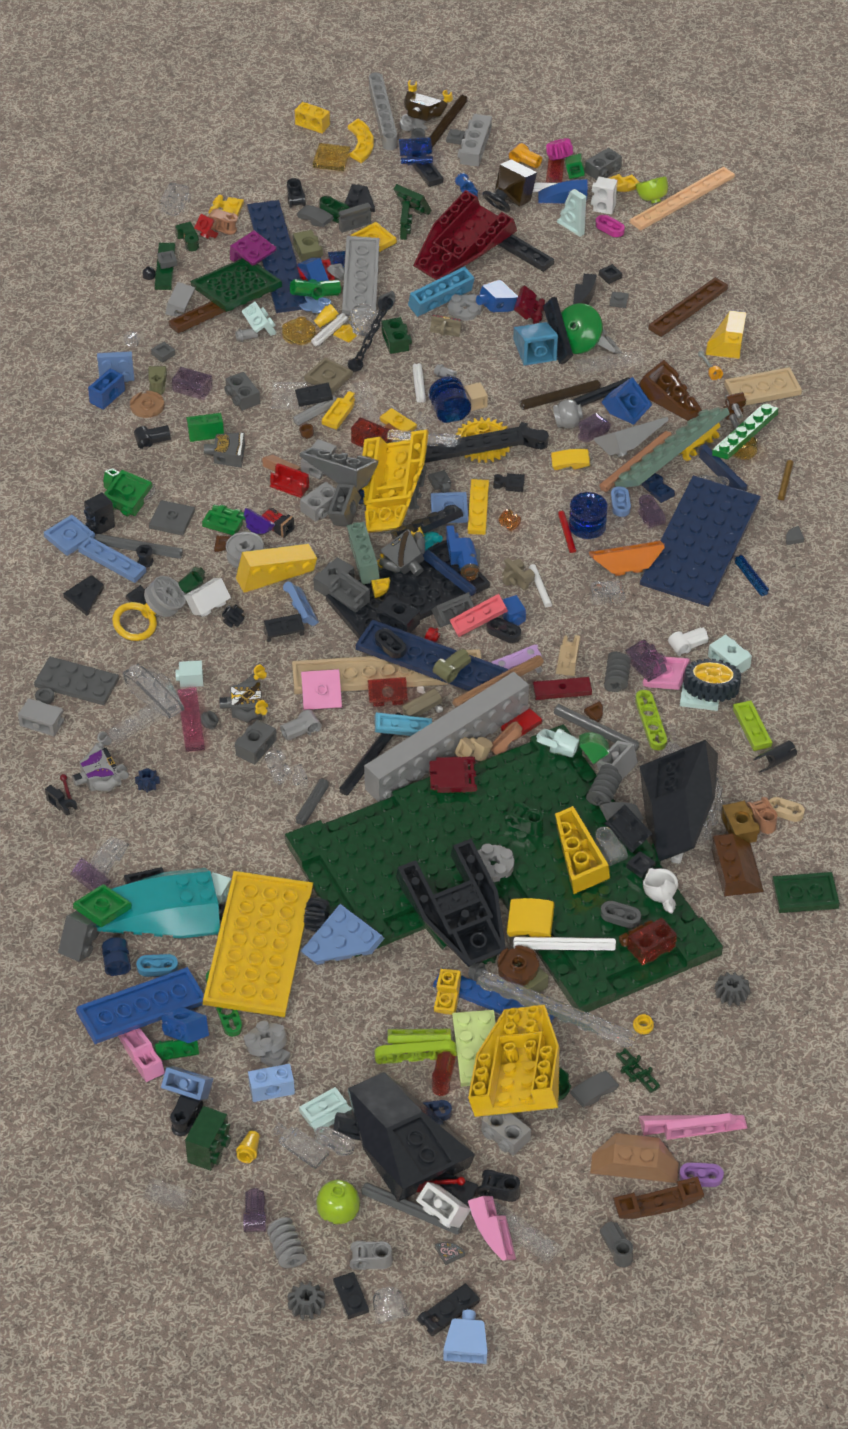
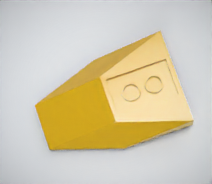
(517, 1065)

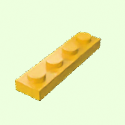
(478, 507)

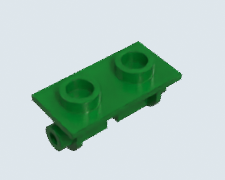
(176, 1049)

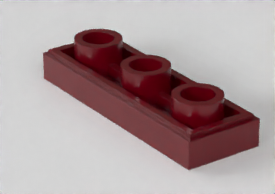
(562, 688)

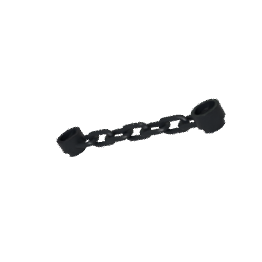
(384, 304)

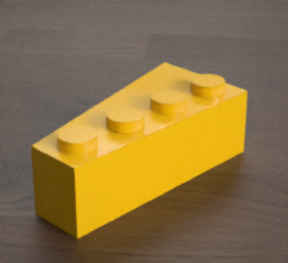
(274, 565)
(582, 856)

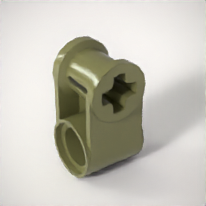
(157, 378)

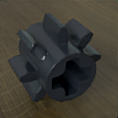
(233, 615)

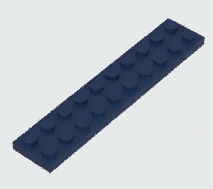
(270, 223)

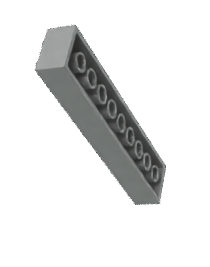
(473, 718)

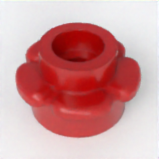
(432, 634)

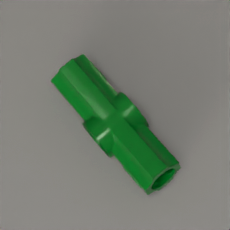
(307, 288)

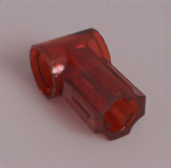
(443, 1073)

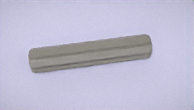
(313, 411)

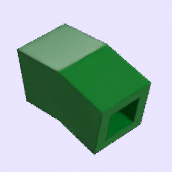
(109, 476)

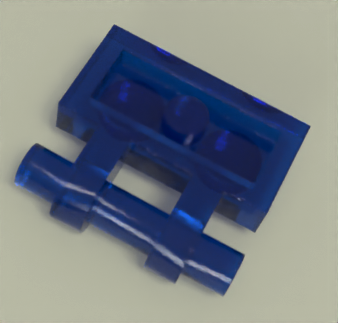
(415, 146)

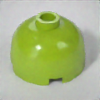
(653, 189)
(338, 1202)

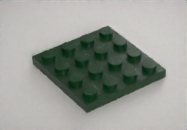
(236, 284)

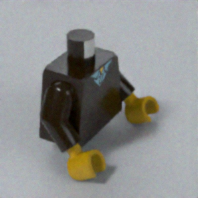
(423, 106)

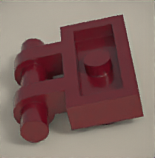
(526, 302)

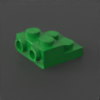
(128, 492)

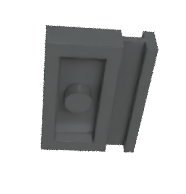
(354, 217)

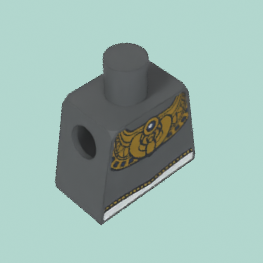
(227, 449)

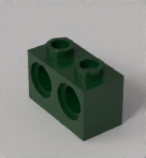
(395, 335)

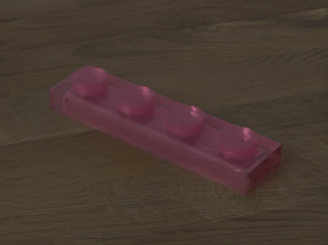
(191, 720)

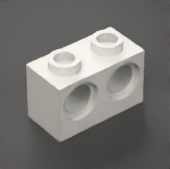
(604, 195)

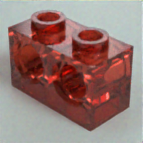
(366, 429)
(652, 941)

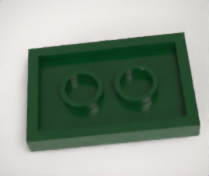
(805, 892)

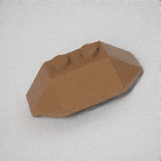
(635, 1158)

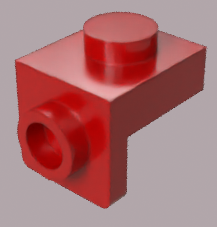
(204, 225)

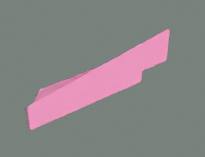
(690, 1125)

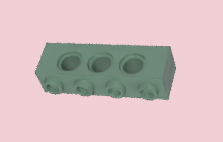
(363, 552)

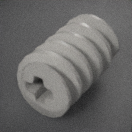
(285, 1243)

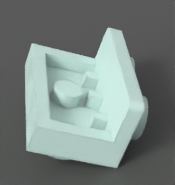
(258, 318)

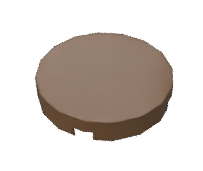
(152, 404)

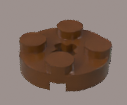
(514, 974)

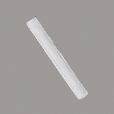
(540, 586)

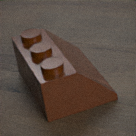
(735, 865)

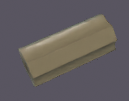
(422, 703)

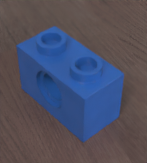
(106, 388)
(185, 1025)

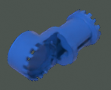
(469, 186)

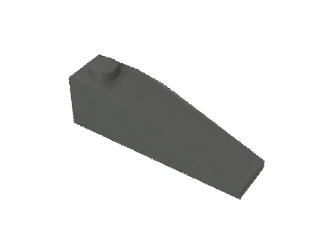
(341, 467)

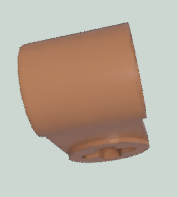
(224, 221)
(764, 815)

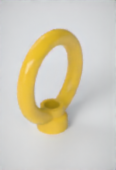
(145, 610)

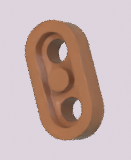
(510, 734)

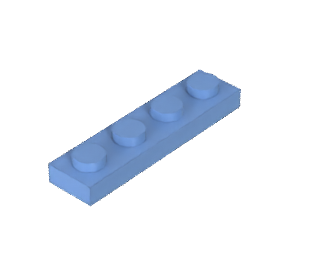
(112, 559)

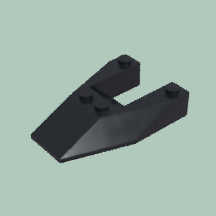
(463, 915)

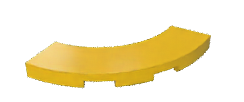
(365, 140)

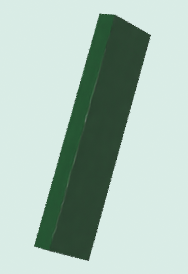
(164, 276)

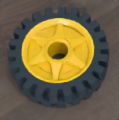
(712, 680)

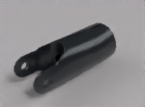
(778, 754)

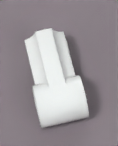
(685, 642)

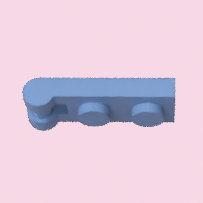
(301, 603)

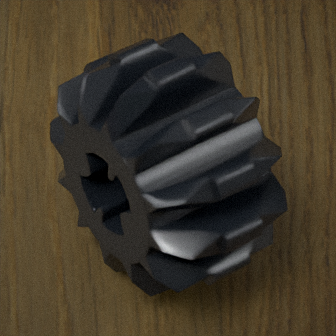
(316, 913)

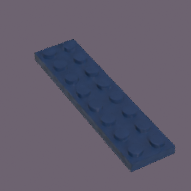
(423, 654)

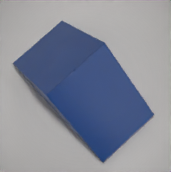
(313, 269)

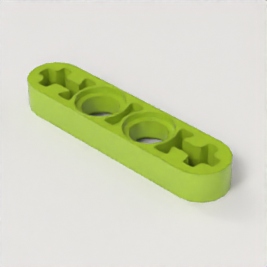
(651, 720)
(394, 1053)

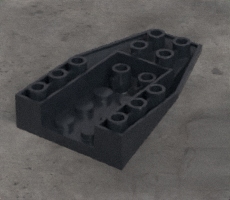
(679, 797)
(404, 1136)

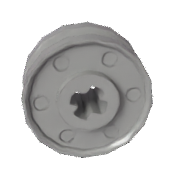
(241, 543)
(164, 596)

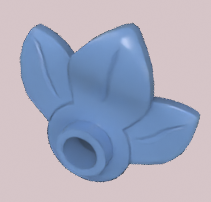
(315, 305)

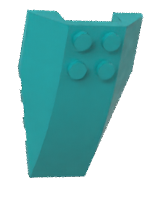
(169, 904)

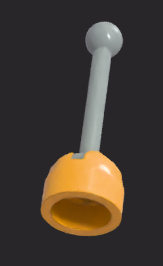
(712, 369)

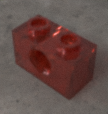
(397, 685)

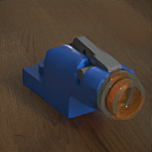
(463, 553)

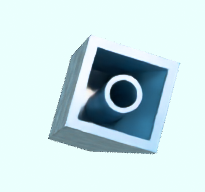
(536, 343)

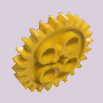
(481, 427)

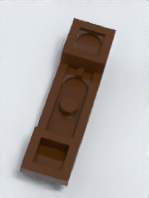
(660, 1201)

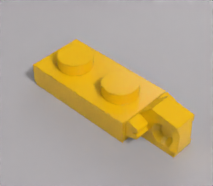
(339, 411)

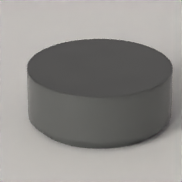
(45, 695)

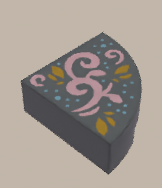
(449, 1252)

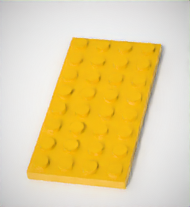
(258, 944)

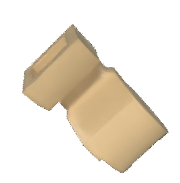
(474, 747)

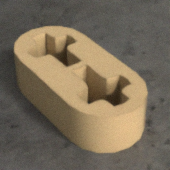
(786, 809)

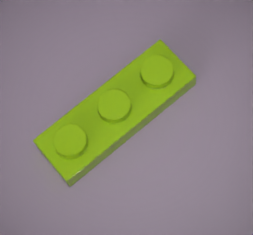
(752, 725)
(403, 1036)

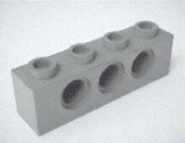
(475, 140)

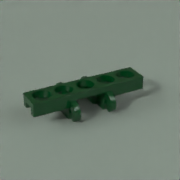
(640, 1075)

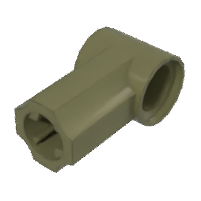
(450, 667)

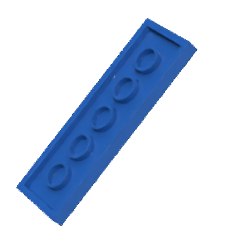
(139, 1005)

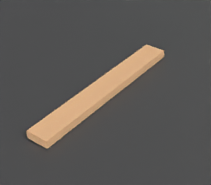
(682, 198)

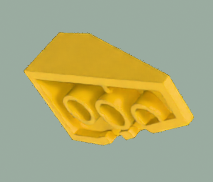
(728, 336)

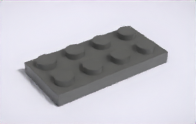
(77, 680)

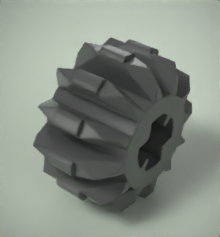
(732, 988)
(300, 1306)

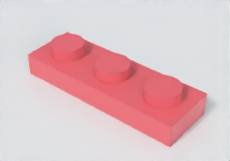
(478, 615)

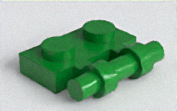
(224, 519)

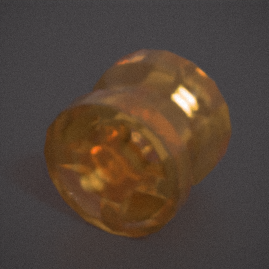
(509, 520)

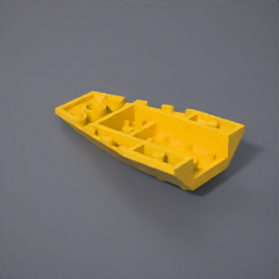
(393, 480)

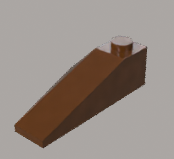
(665, 389)

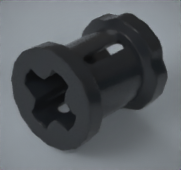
(144, 553)

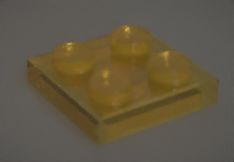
(331, 157)

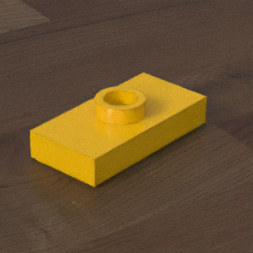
(397, 420)

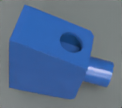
(497, 297)

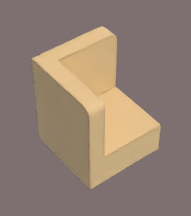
(477, 396)

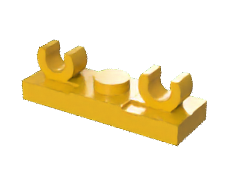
(707, 436)

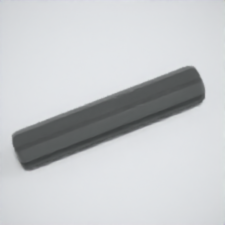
(312, 801)

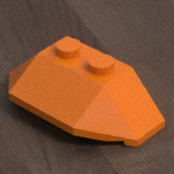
(628, 558)

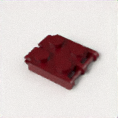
(452, 774)

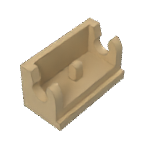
(568, 656)

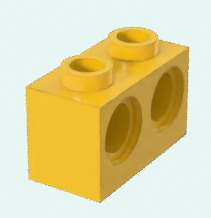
(312, 117)

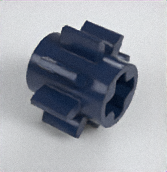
(147, 780)

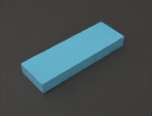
(399, 724)

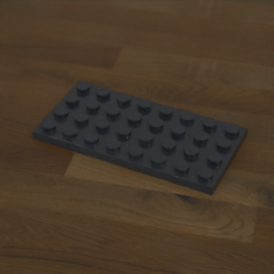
(418, 591)

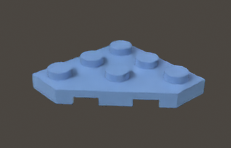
(341, 938)

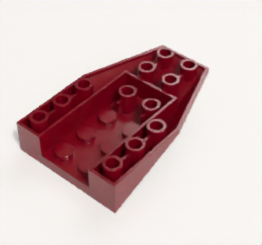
(462, 236)

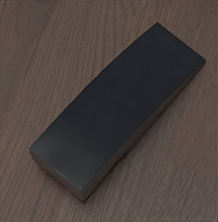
(585, 291)

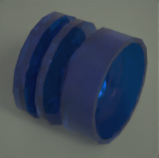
(449, 399)
(588, 515)

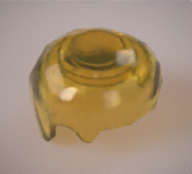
(748, 451)

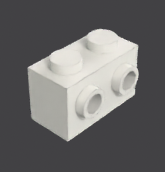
(207, 597)
(443, 1205)

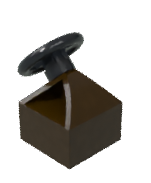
(513, 184)

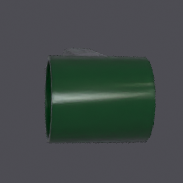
(192, 580)

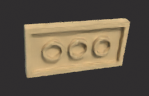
(765, 386)

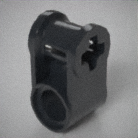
(295, 193)
(185, 1115)
(498, 1185)

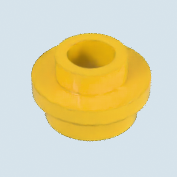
(643, 1019)

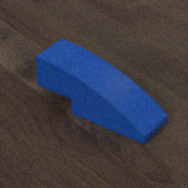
(559, 192)

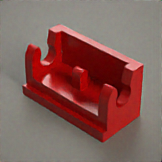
(289, 480)

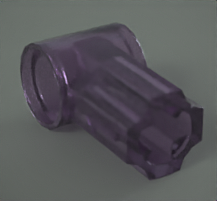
(254, 1216)

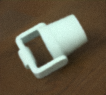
(561, 744)

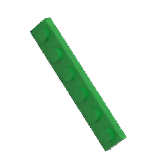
(745, 431)

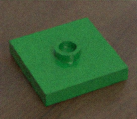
(102, 905)

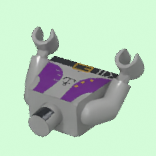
(99, 768)

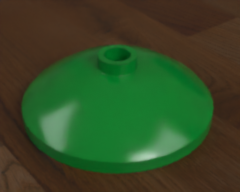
(587, 329)

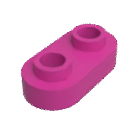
(610, 226)

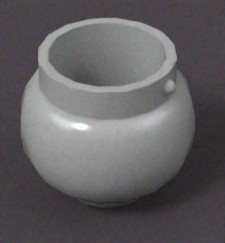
(567, 414)

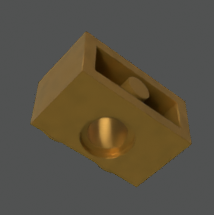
(739, 821)

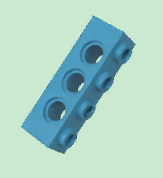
(440, 291)

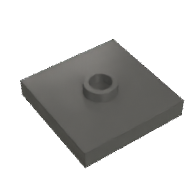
(172, 517)

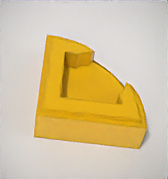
(380, 586)

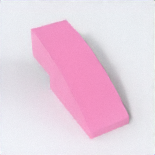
(142, 1054)
(492, 1227)

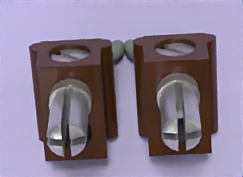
(734, 405)

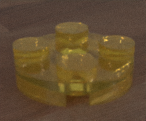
(300, 324)

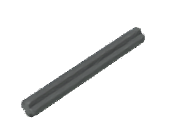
(129, 544)
(593, 726)
(405, 1206)

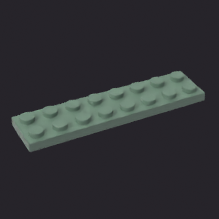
(671, 447)

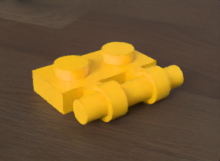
(232, 205)

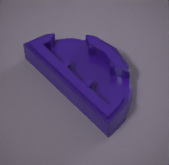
(257, 523)

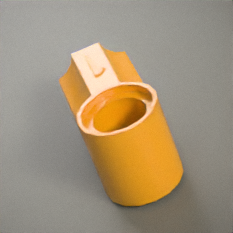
(522, 154)

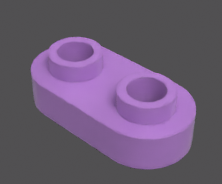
(703, 1171)

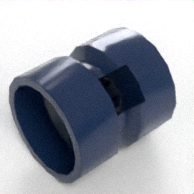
(116, 956)

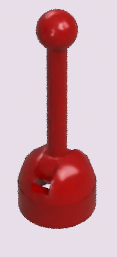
(461, 1181)

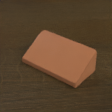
(270, 462)

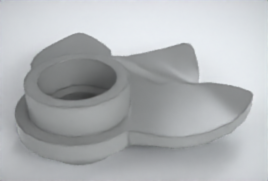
(408, 123)

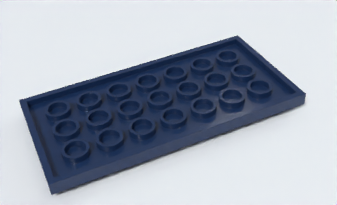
(701, 540)

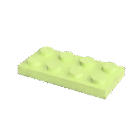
(470, 1033)

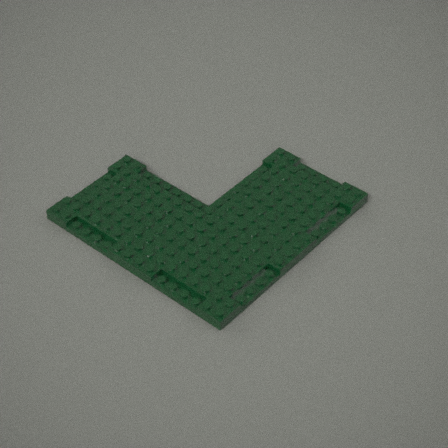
(358, 858)

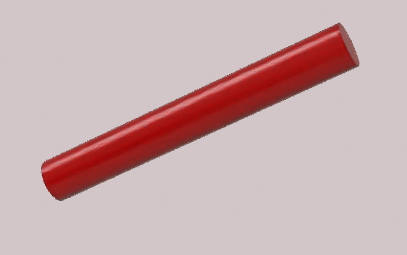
(567, 533)

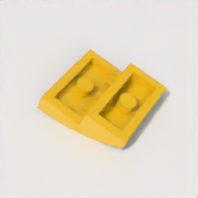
(530, 917)

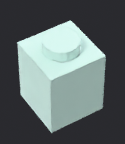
(190, 674)

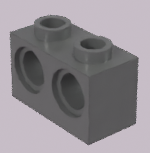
(603, 164)
(242, 391)

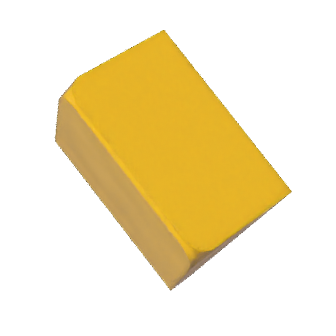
(345, 333)

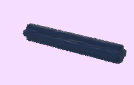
(449, 572)

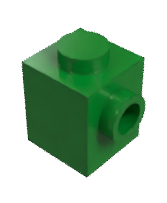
(575, 166)

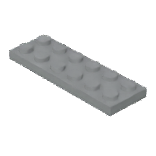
(360, 272)

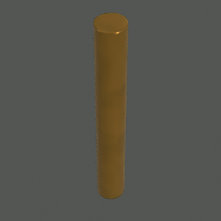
(785, 480)

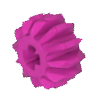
(559, 149)

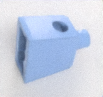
(466, 1340)

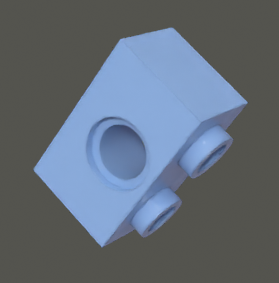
(271, 1082)

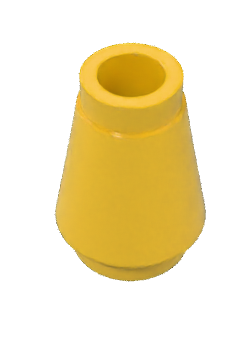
(326, 315)
(248, 1147)

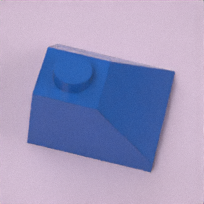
(627, 401)

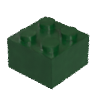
(207, 1138)

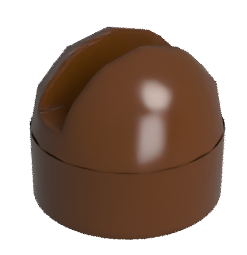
(306, 431)

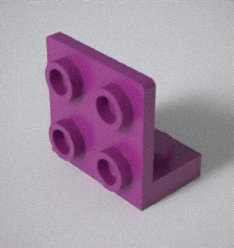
(251, 248)

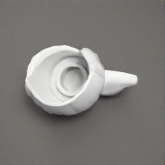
(661, 886)

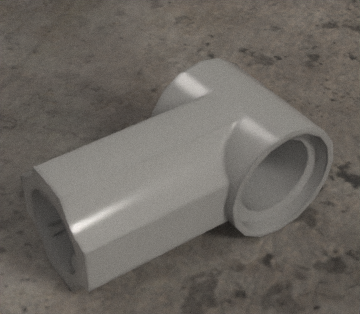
(305, 723)

